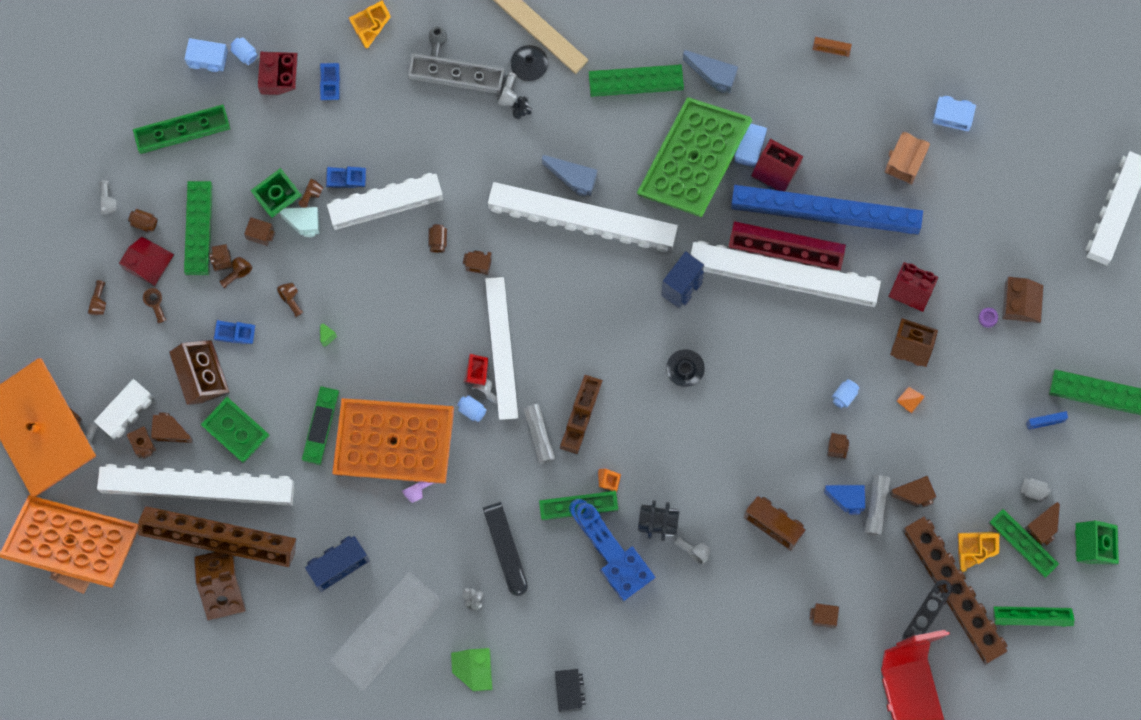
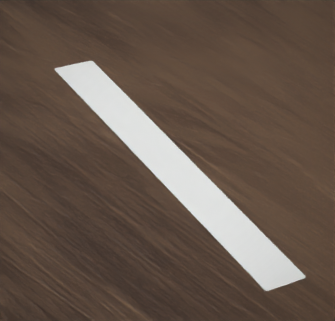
(501, 348)

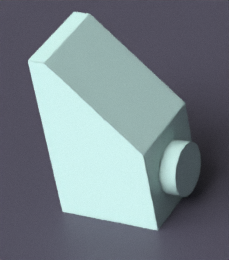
(303, 220)

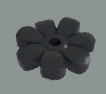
(521, 107)

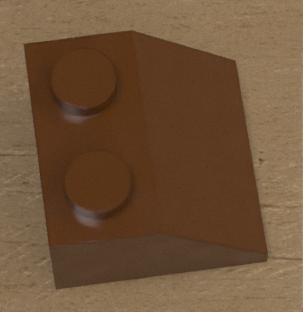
(1022, 300)
(914, 342)

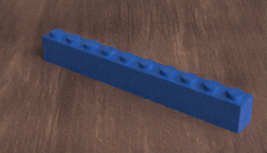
(827, 209)

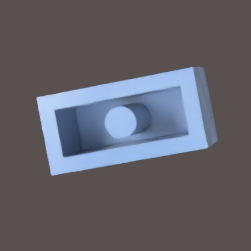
(206, 55)
(954, 113)
(751, 146)

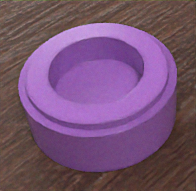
(988, 317)

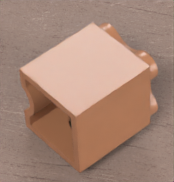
(907, 157)

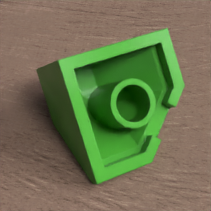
(473, 668)

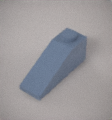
(714, 72)
(575, 176)

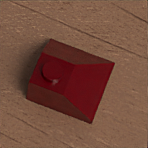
(146, 260)

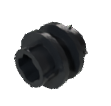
(658, 520)

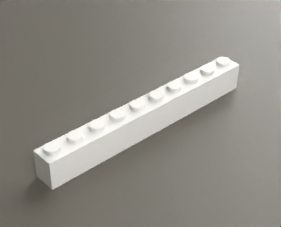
(582, 216)
(787, 274)
(196, 485)

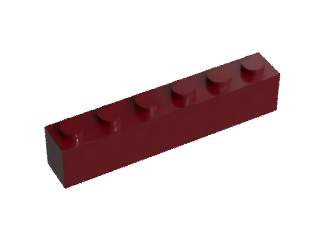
(787, 246)

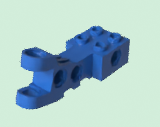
(624, 569)

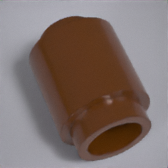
(142, 220)
(437, 238)

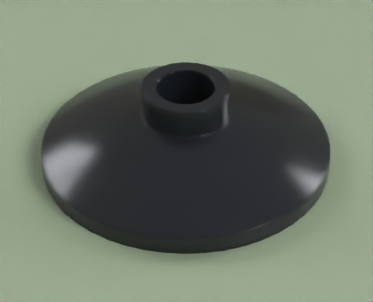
(529, 71)
(688, 359)

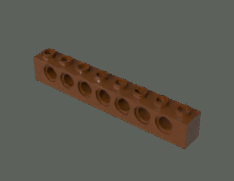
(217, 536)
(975, 635)

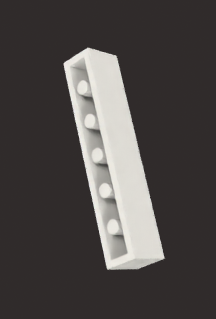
(385, 201)
(1117, 210)

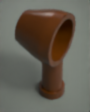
(312, 191)
(240, 269)
(287, 293)
(154, 303)
(97, 305)

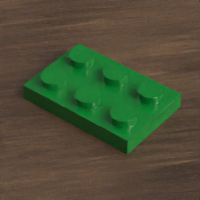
(235, 430)

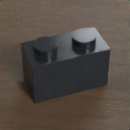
(568, 690)

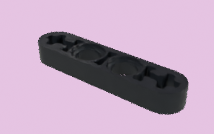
(926, 612)

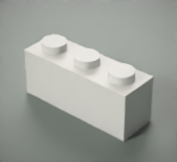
(124, 409)

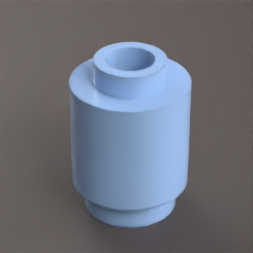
(243, 51)
(845, 394)
(471, 408)

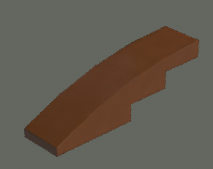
(581, 414)

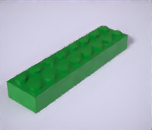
(636, 80)
(181, 129)
(198, 228)
(1096, 391)

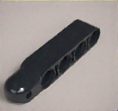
(506, 549)

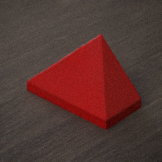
(476, 370)

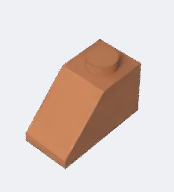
(70, 582)

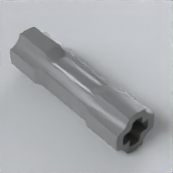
(542, 446)
(877, 505)

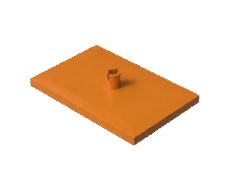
(40, 429)
(369, 433)
(69, 541)

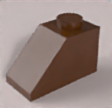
(167, 429)
(916, 492)
(1045, 525)

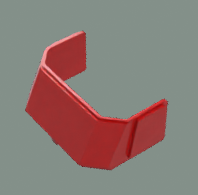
(909, 679)

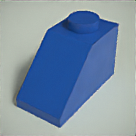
(848, 497)

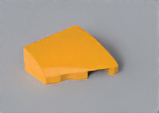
(370, 22)
(976, 547)

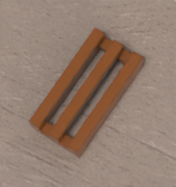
(832, 46)

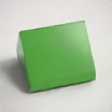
(326, 335)

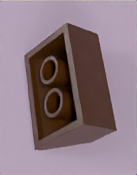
(198, 371)
(774, 522)

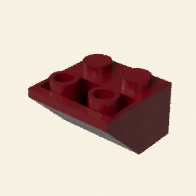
(277, 72)
(777, 166)
(913, 286)

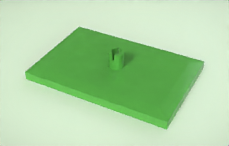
(694, 156)

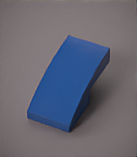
(330, 81)
(345, 178)
(234, 332)

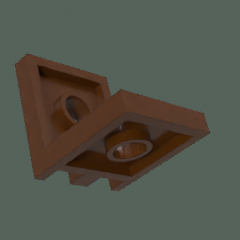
(218, 582)

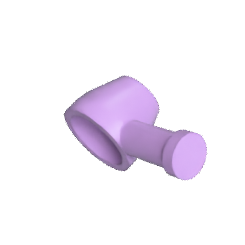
(415, 492)

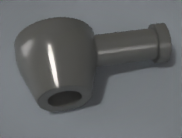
(437, 40)

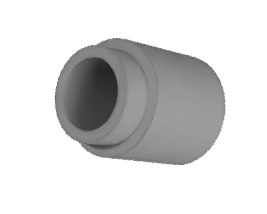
(1035, 489)

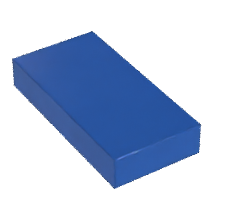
(1047, 420)

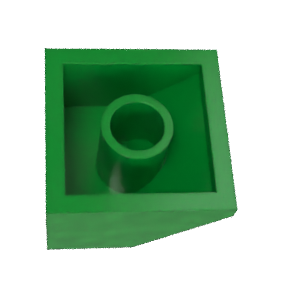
(275, 193)
(1096, 543)

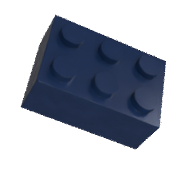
(682, 280)
(337, 563)

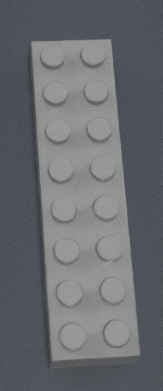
(456, 73)

